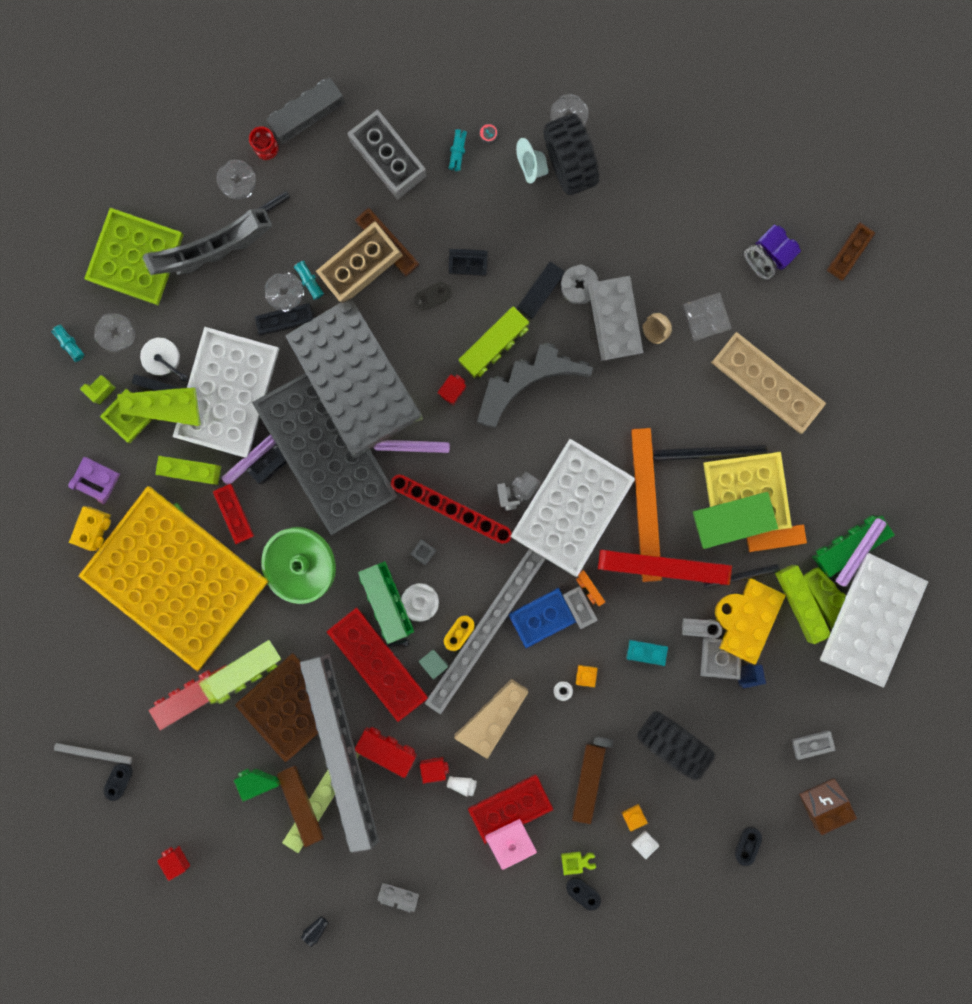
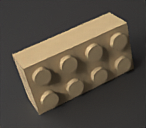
(359, 263)

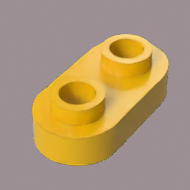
(459, 633)

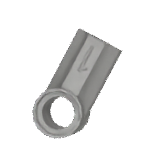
(699, 627)

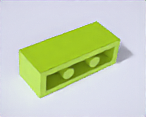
(188, 470)

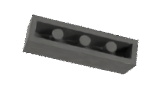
(305, 110)

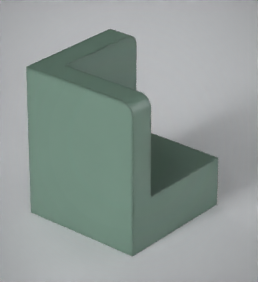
(433, 664)

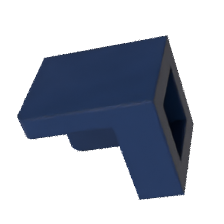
(751, 675)

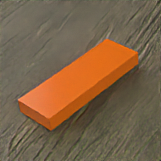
(777, 538)

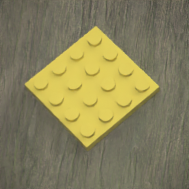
(749, 476)

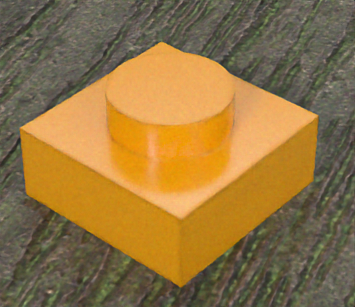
(586, 676)
(634, 817)

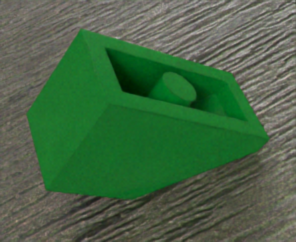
(254, 783)

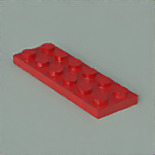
(377, 664)

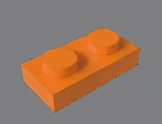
(594, 596)

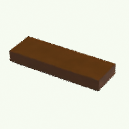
(850, 251)

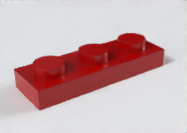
(233, 514)

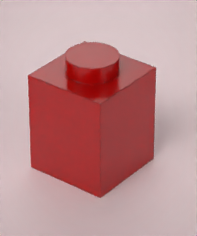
(452, 389)
(433, 769)
(173, 862)

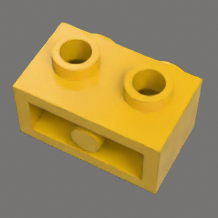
(90, 528)

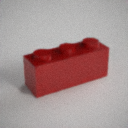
(386, 751)

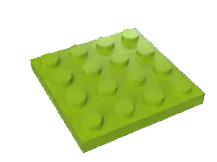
(120, 253)

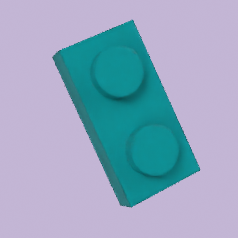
(647, 652)

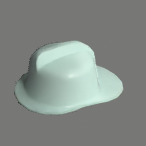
(531, 161)

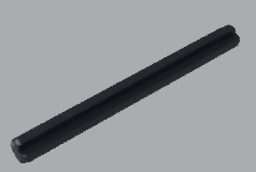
(715, 452)

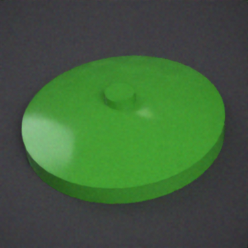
(298, 565)

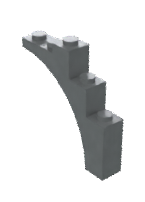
(214, 247)
(523, 374)

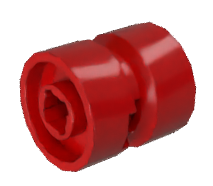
(263, 143)

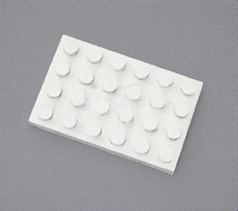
(227, 379)
(572, 507)
(874, 620)

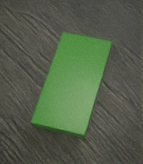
(735, 520)

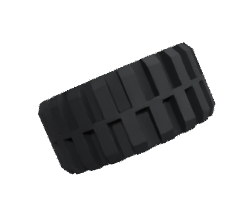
(571, 154)
(676, 746)

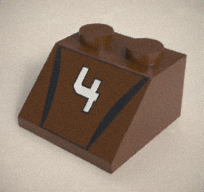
(827, 806)

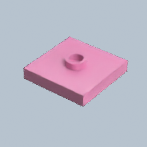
(511, 844)

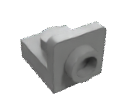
(504, 494)

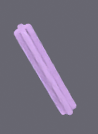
(413, 446)
(245, 463)
(861, 551)

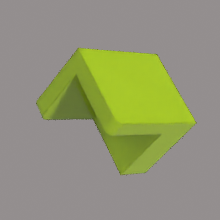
(98, 390)

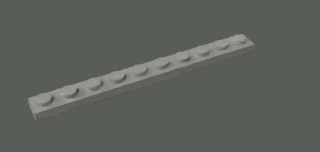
(484, 631)

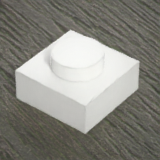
(645, 844)

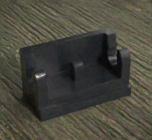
(468, 262)
(267, 465)

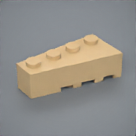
(488, 725)

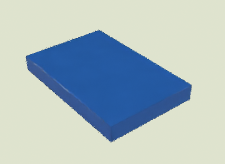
(542, 618)

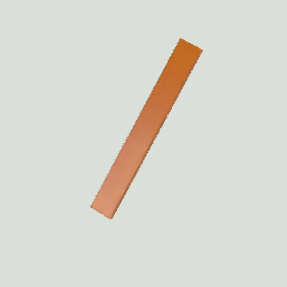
(645, 495)

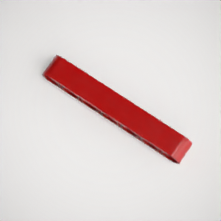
(444, 502)
(664, 567)

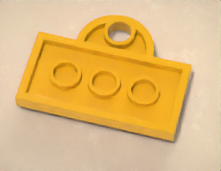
(749, 619)

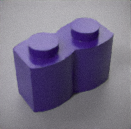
(779, 246)

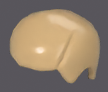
(657, 328)

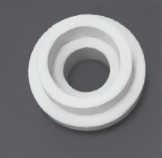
(563, 697)

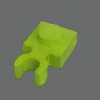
(573, 862)

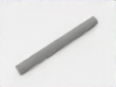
(92, 753)

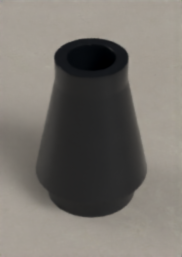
(314, 931)

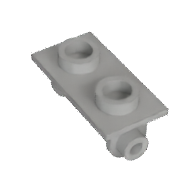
(390, 894)

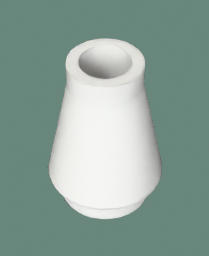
(463, 785)

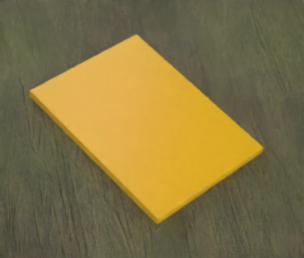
(173, 578)

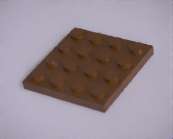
(281, 709)

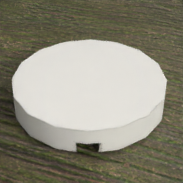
(163, 347)
(420, 602)

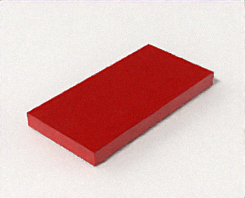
(521, 801)

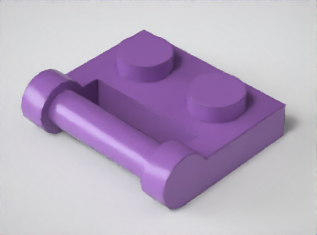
(97, 474)

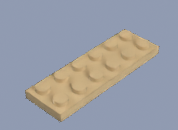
(768, 383)

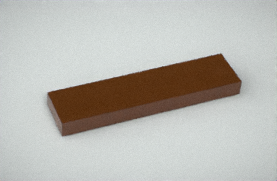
(407, 262)
(588, 783)
(300, 806)

